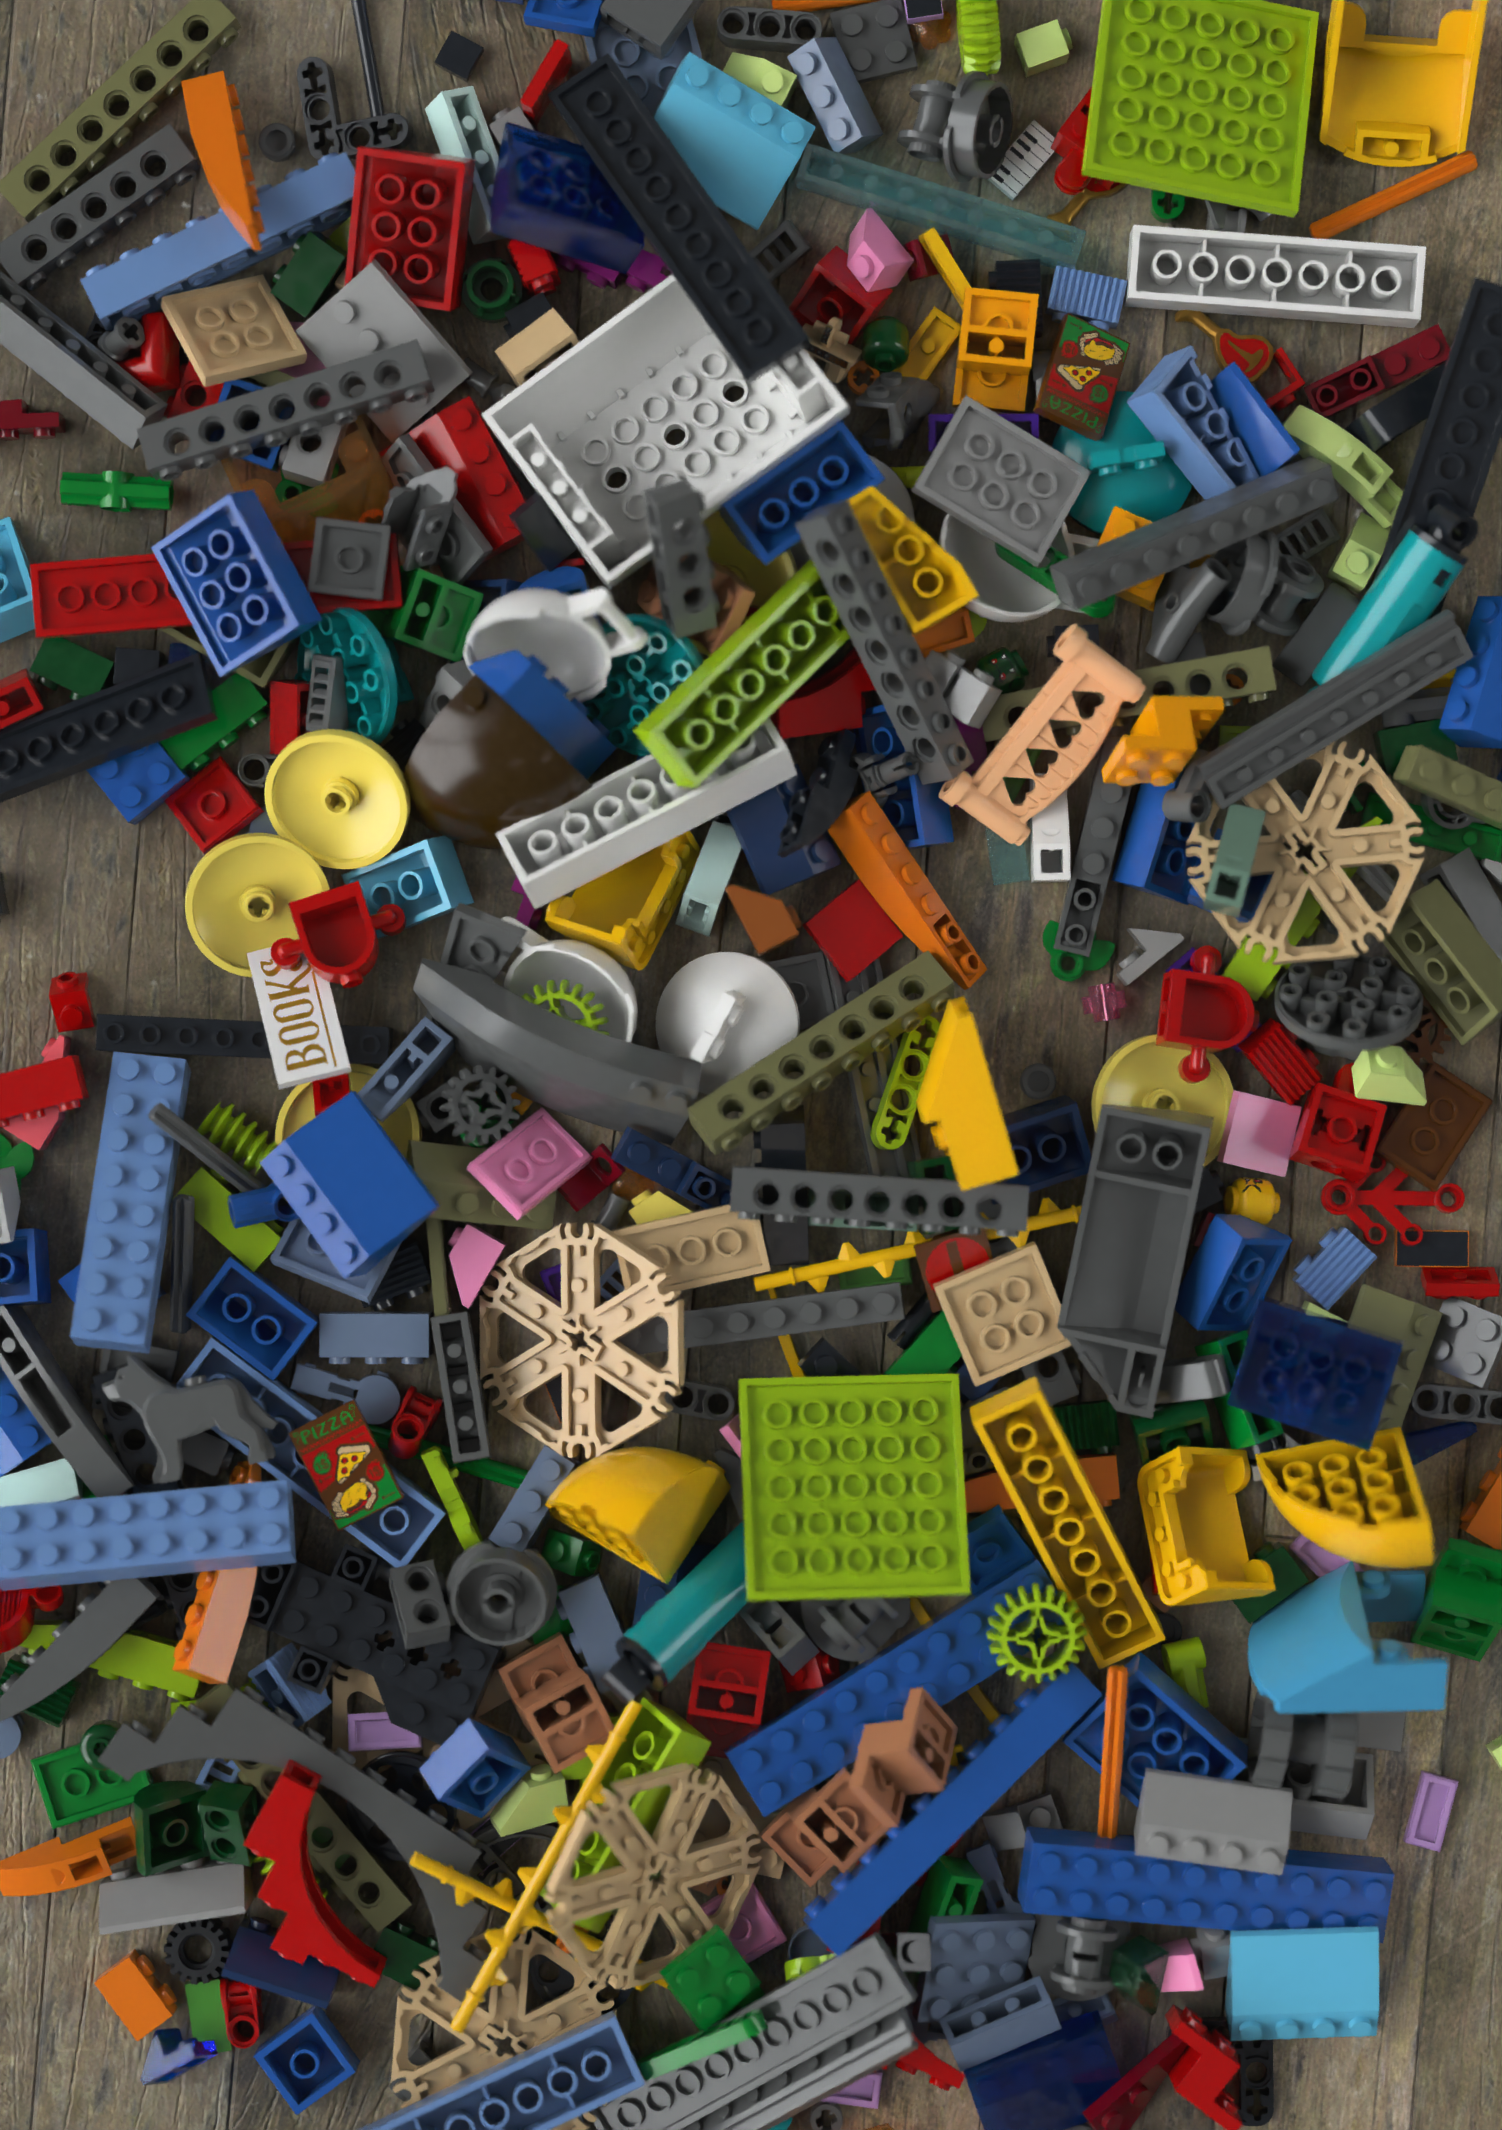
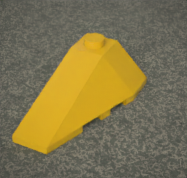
(919, 571)

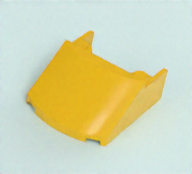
(1398, 95)
(964, 1104)

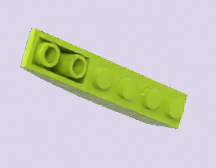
(1257, 975)
(136, 1656)

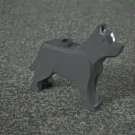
(181, 1412)

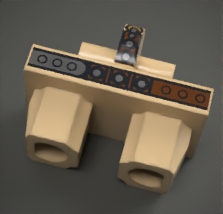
(831, 346)

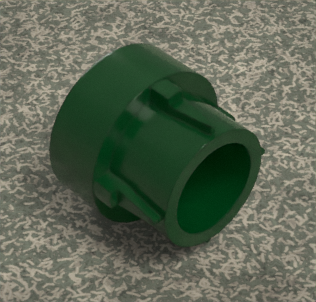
(488, 271)

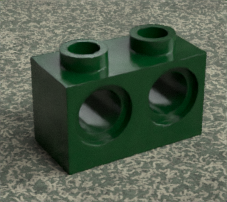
(227, 1818)

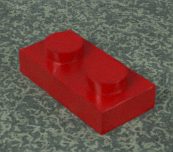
(1460, 1281)

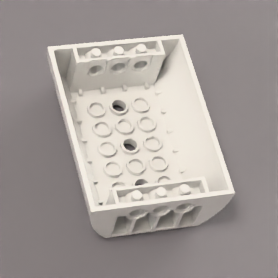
(617, 400)

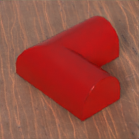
(160, 357)

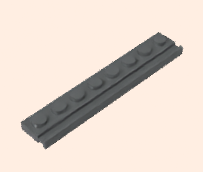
(1334, 709)
(870, 1079)
(816, 2077)

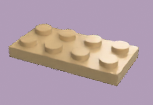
(697, 1248)

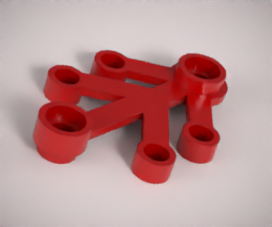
(1384, 1201)

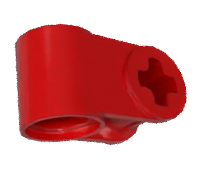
(416, 1418)
(241, 2003)

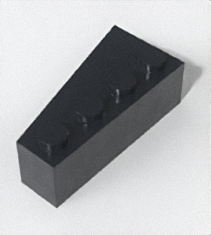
(784, 1147)

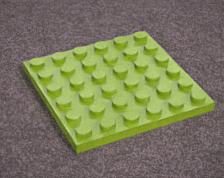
(1203, 99)
(853, 1487)

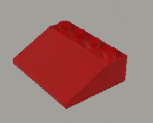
(412, 220)
(485, 481)

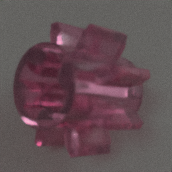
(1104, 1002)

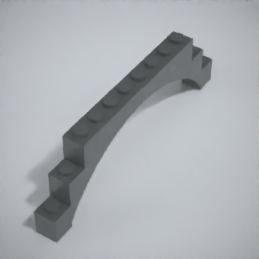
(256, 1733)

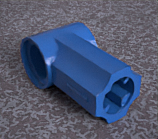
(259, 1207)

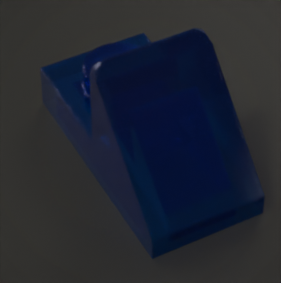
(172, 2056)

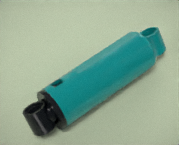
(1404, 590)
(681, 1621)

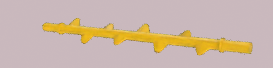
(884, 1259)
(536, 1877)
(500, 1896)

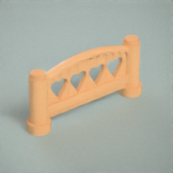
(1083, 669)

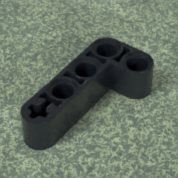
(1397, 412)

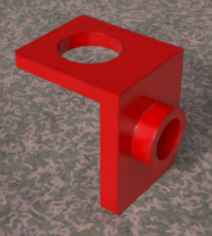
(1285, 396)

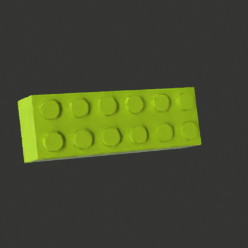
(653, 1743)

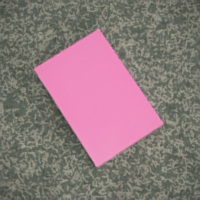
(529, 1163)

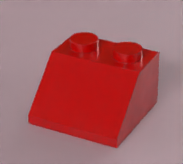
(837, 293)

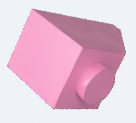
(876, 254)
(472, 1260)
(1181, 1968)

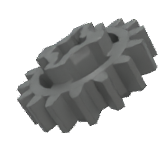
(465, 1100)

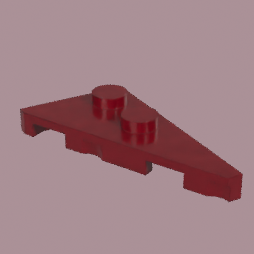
(1129, 2096)

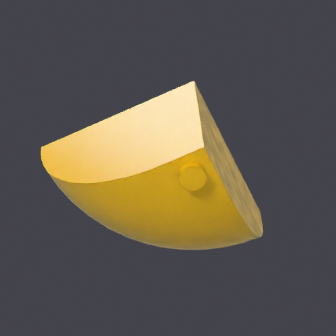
(1353, 1499)
(641, 1504)

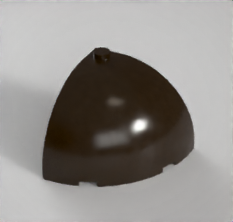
(485, 770)

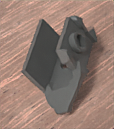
(895, 393)
(422, 515)

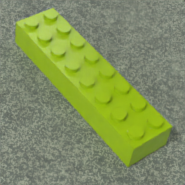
(744, 680)

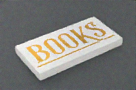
(298, 1021)

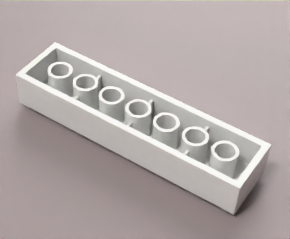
(1275, 276)
(633, 815)

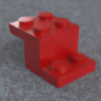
(727, 1694)
(1204, 2067)

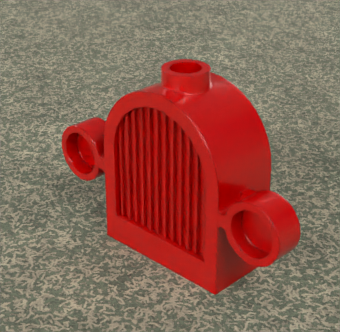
(337, 934)
(1203, 1013)
(18, 1612)

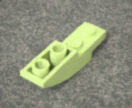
(1351, 462)

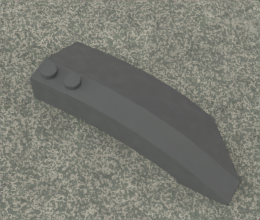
(558, 1059)
(1133, 1247)

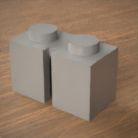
(966, 693)

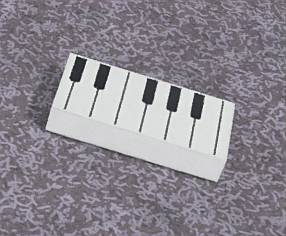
(1023, 160)

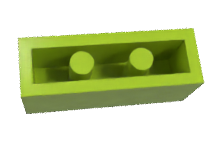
(249, 1243)

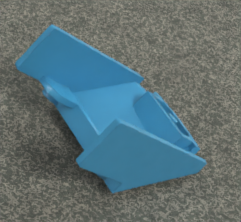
(1319, 1654)

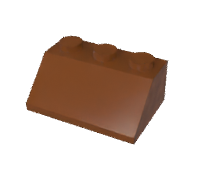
(764, 919)

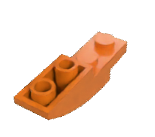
(61, 1866)

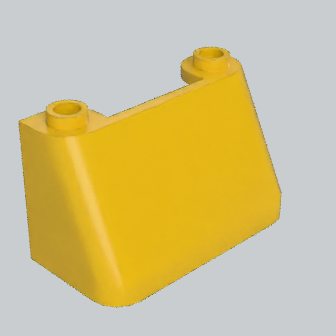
(629, 905)
(1198, 1527)

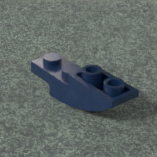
(672, 1170)

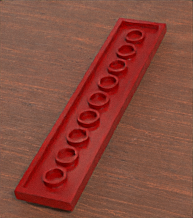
(137, 595)

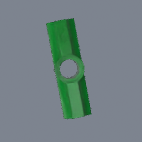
(116, 491)

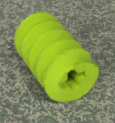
(237, 1137)

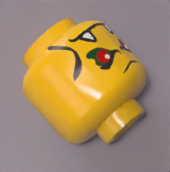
(1252, 1199)

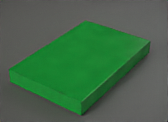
(78, 1791)

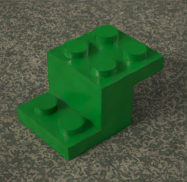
(433, 615)
(1462, 1600)
(711, 1979)

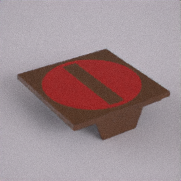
(949, 1255)

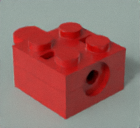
(1071, 146)
(1336, 1126)

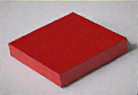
(547, 78)
(213, 805)
(852, 930)

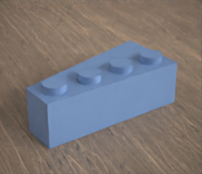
(1195, 432)

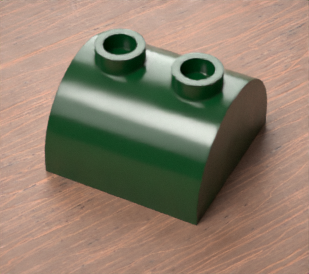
(1170, 1427)
(168, 1826)

